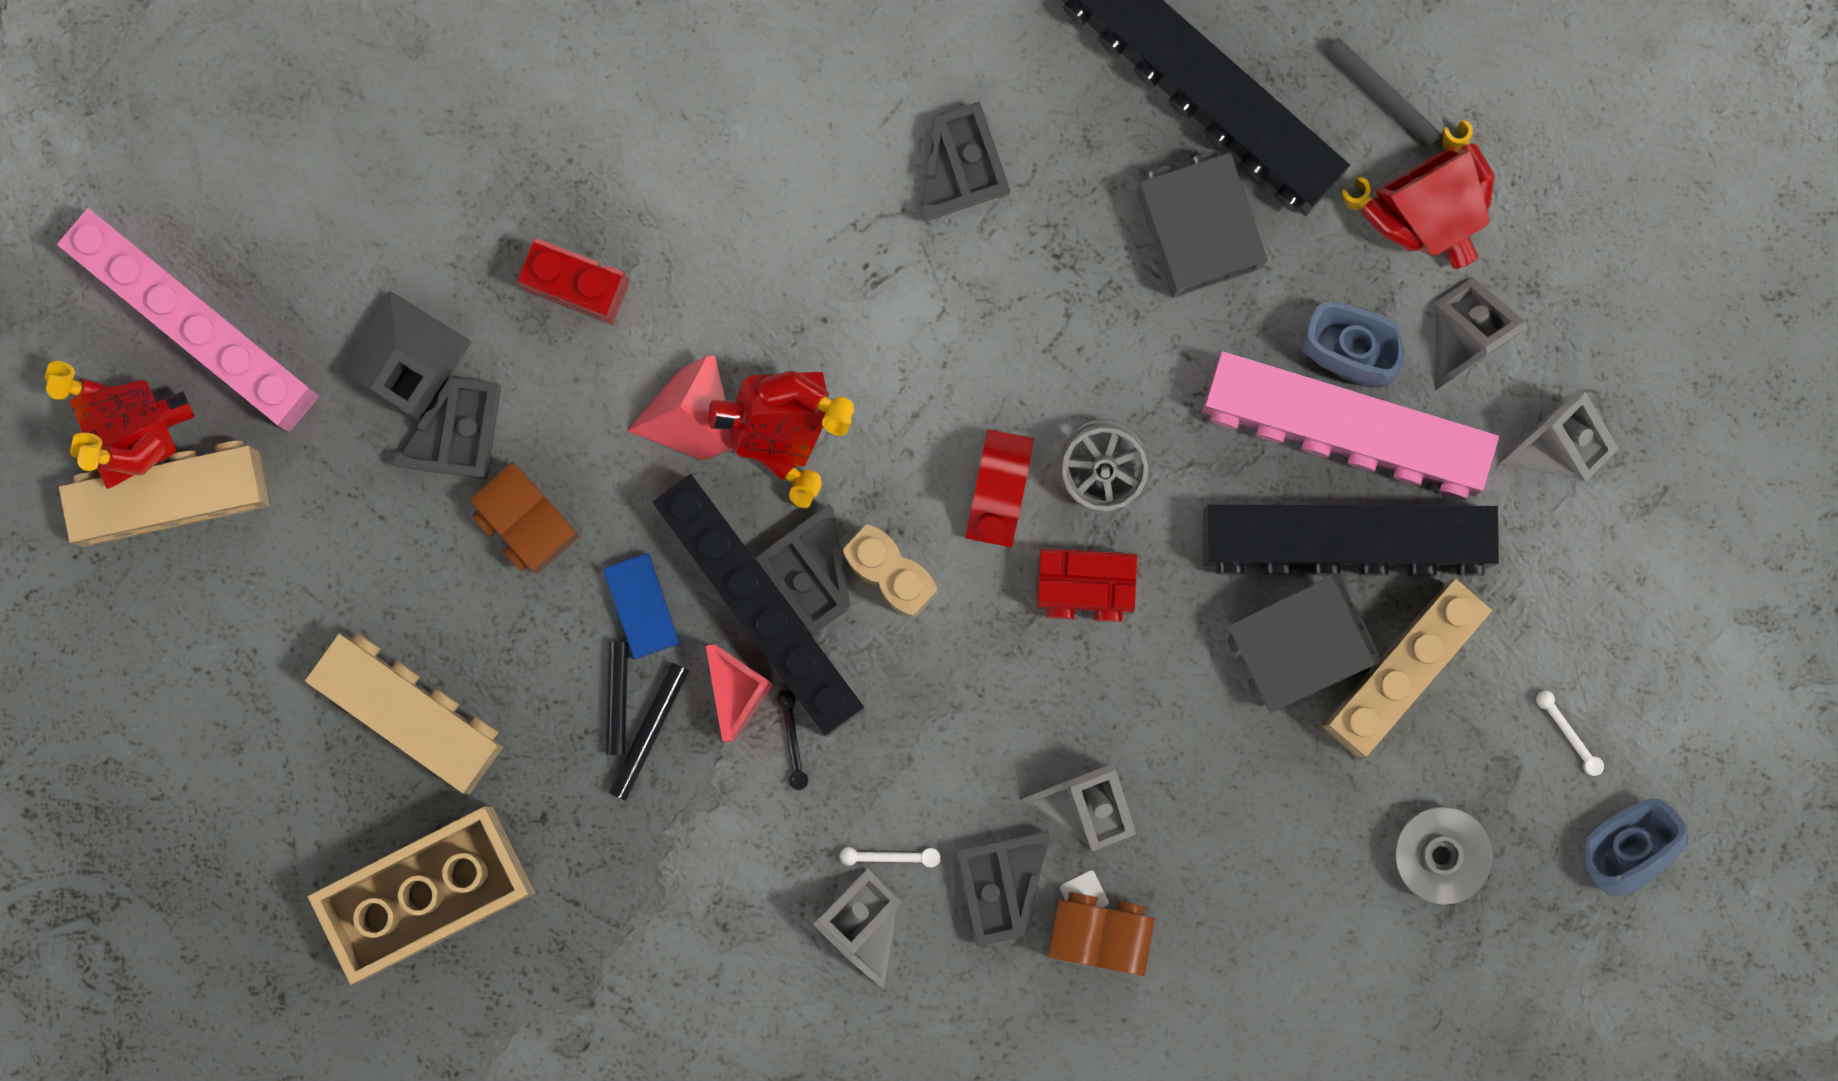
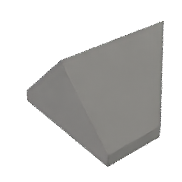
(1469, 328)
(1567, 441)
(1087, 807)
(863, 925)

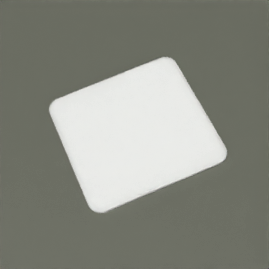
(1085, 884)

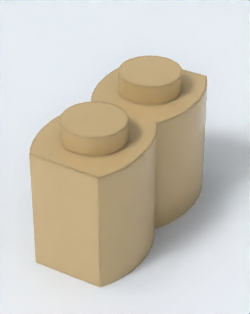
(879, 563)

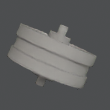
(1104, 465)

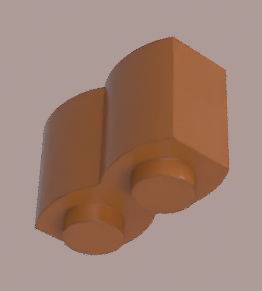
(523, 519)
(1100, 935)

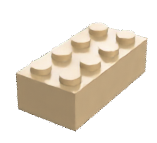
(421, 894)

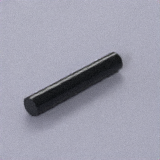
(617, 698)

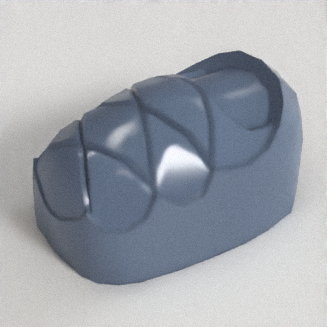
(1354, 344)
(1634, 847)

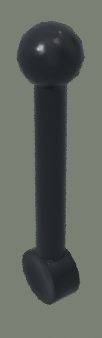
(798, 779)

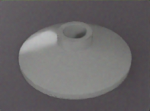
(1468, 858)

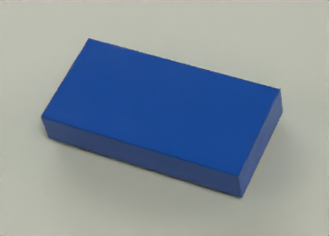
(641, 606)

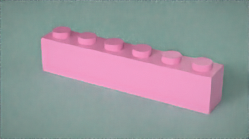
(188, 320)
(1349, 425)

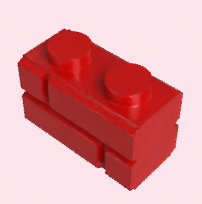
(573, 281)
(1086, 583)

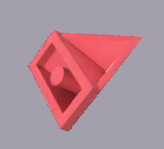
(681, 413)
(736, 691)

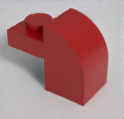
(999, 488)

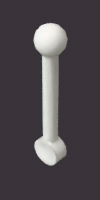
(1591, 765)
(849, 856)

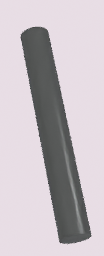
(1383, 92)

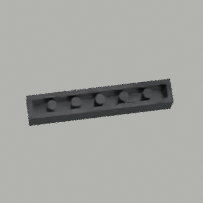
(1350, 537)
(758, 605)

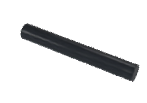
(648, 731)

